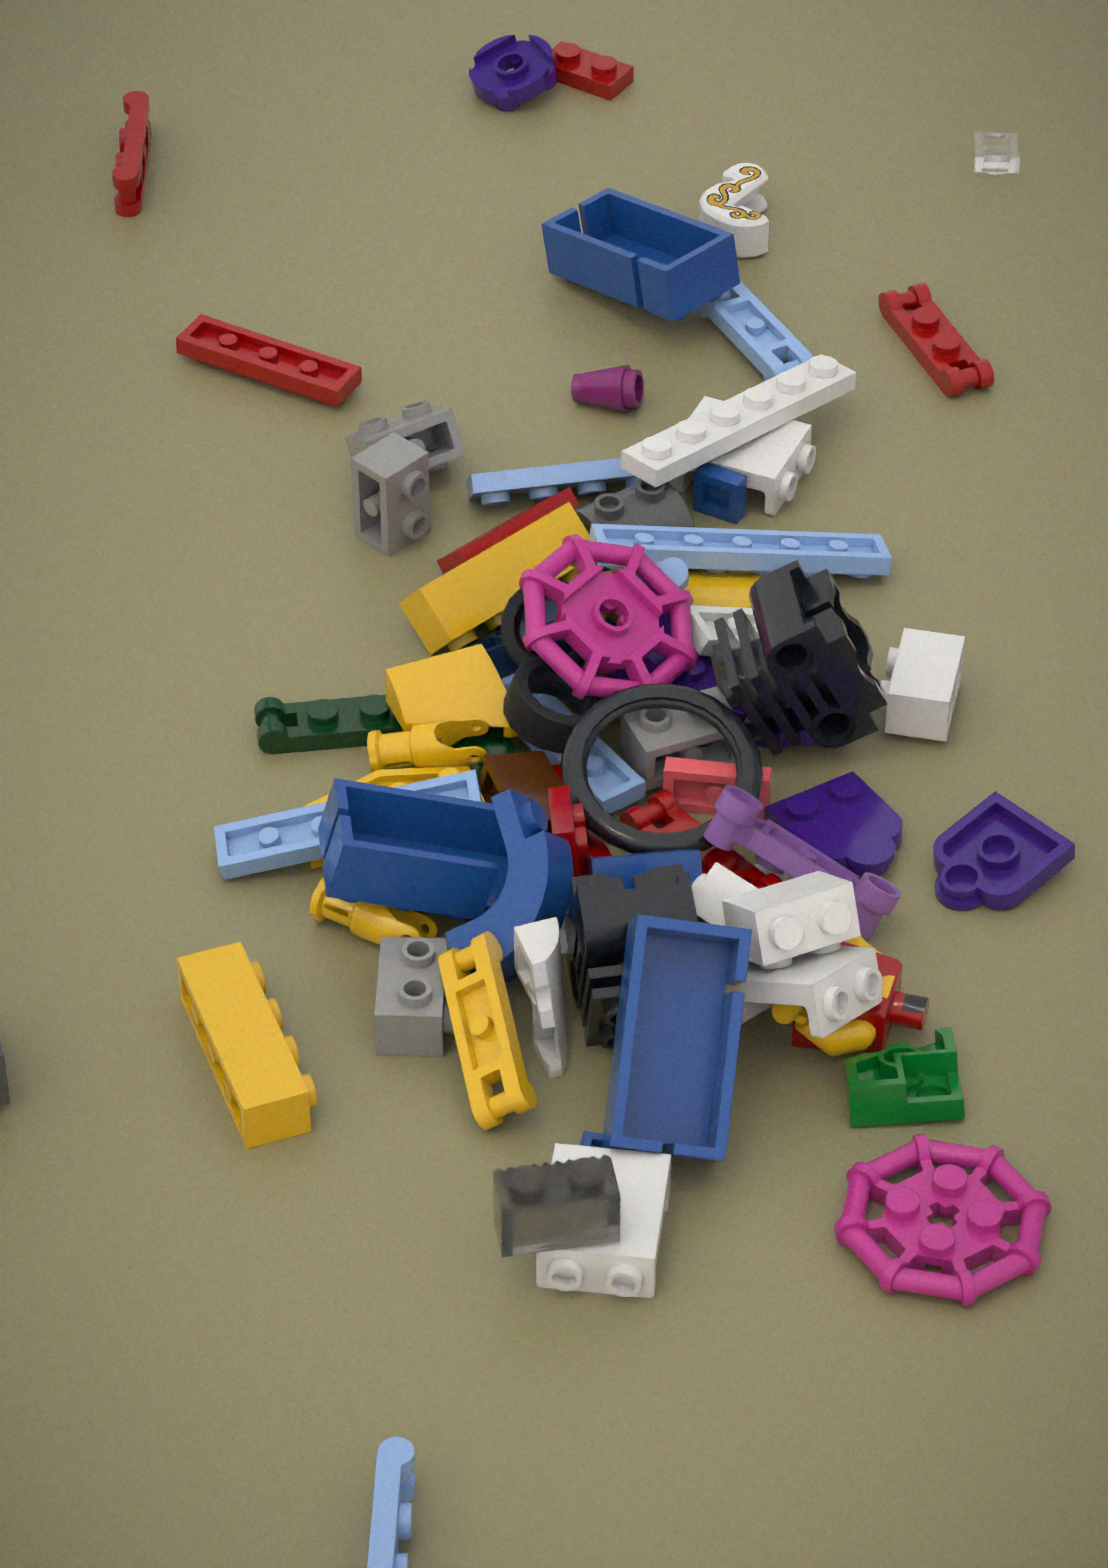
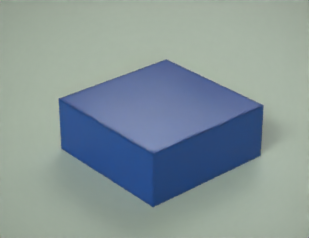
(720, 493)

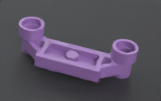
(783, 852)

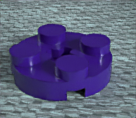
(532, 72)

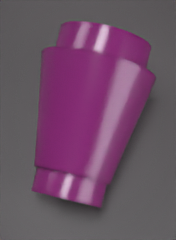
(610, 388)

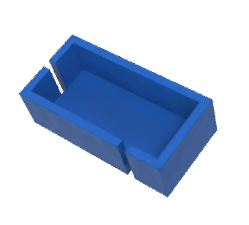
(641, 254)
(411, 850)
(676, 1038)

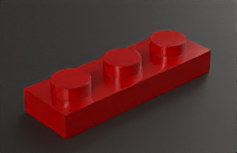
(506, 529)

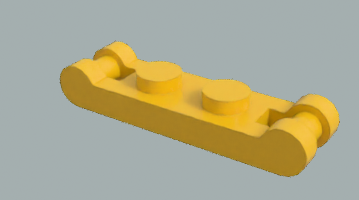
(485, 1031)

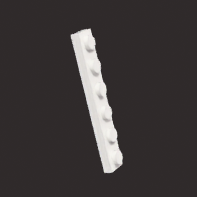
(737, 420)

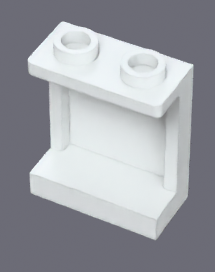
(770, 461)
(828, 985)
(623, 1266)

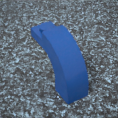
(535, 880)

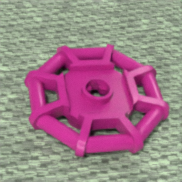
(584, 629)
(945, 1194)

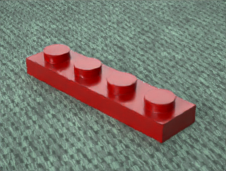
(269, 360)

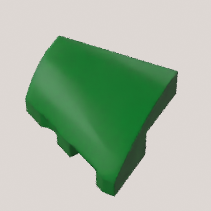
(905, 1083)

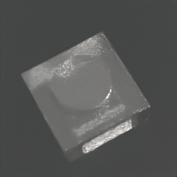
(996, 153)

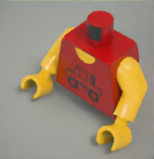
(871, 1029)

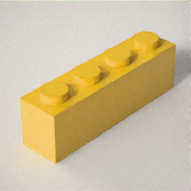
(480, 588)
(246, 1045)

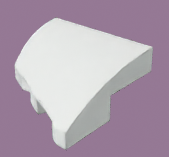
(540, 971)

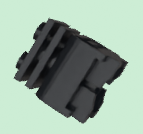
(803, 661)
(598, 934)

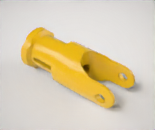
(426, 745)
(368, 919)

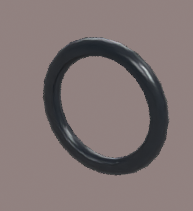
(653, 696)

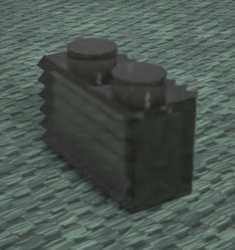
(556, 1206)

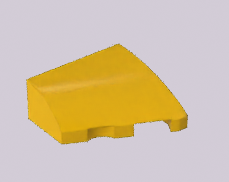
(446, 689)

